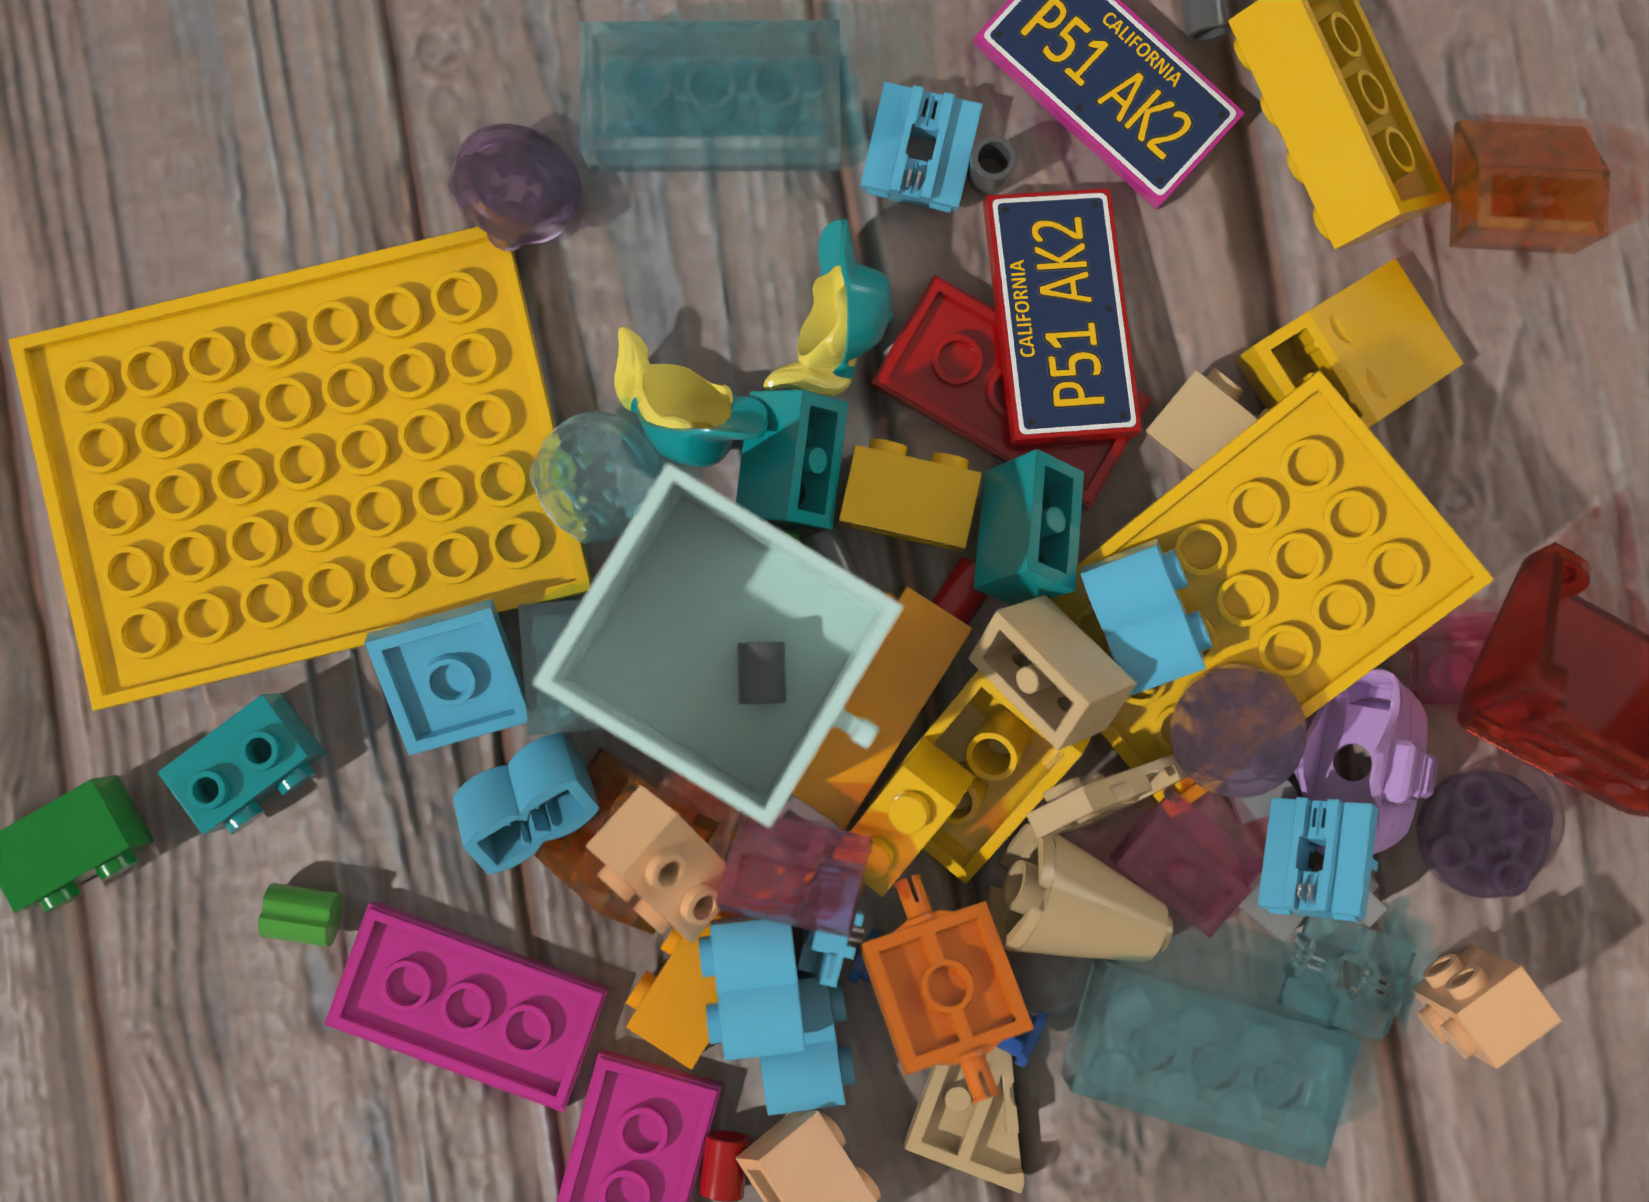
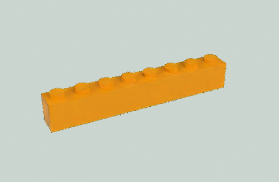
(835, 782)

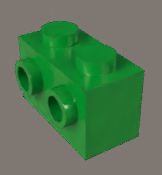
(68, 842)

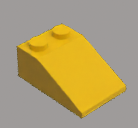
(1010, 768)

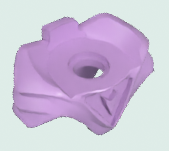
(1394, 730)

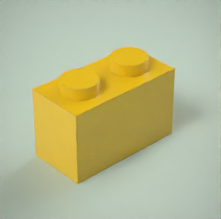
(910, 495)
(910, 811)

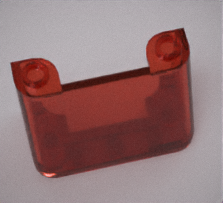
(1565, 684)

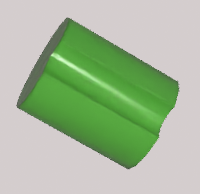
(300, 914)

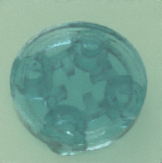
(594, 475)

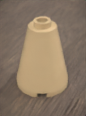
(1073, 904)

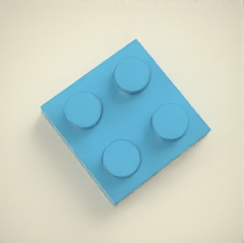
(449, 676)

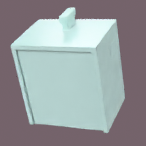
(661, 635)

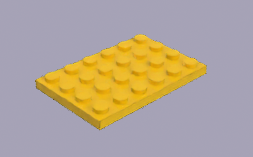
(1297, 556)

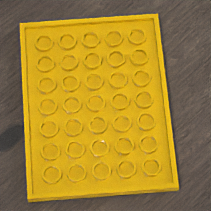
(294, 464)

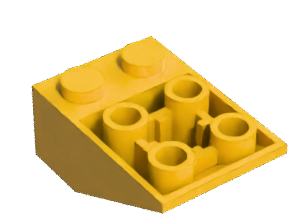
(1368, 342)

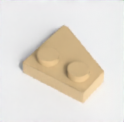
(1082, 803)
(968, 1135)

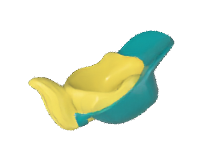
(845, 319)
(681, 410)

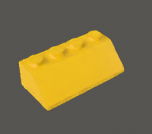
(1338, 116)

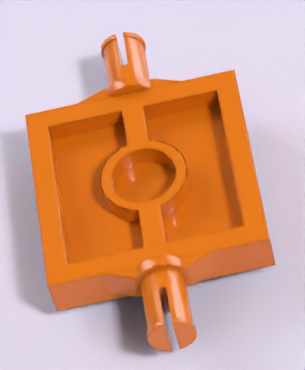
(945, 988)

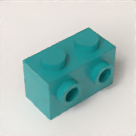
(795, 466)
(1029, 529)
(243, 764)

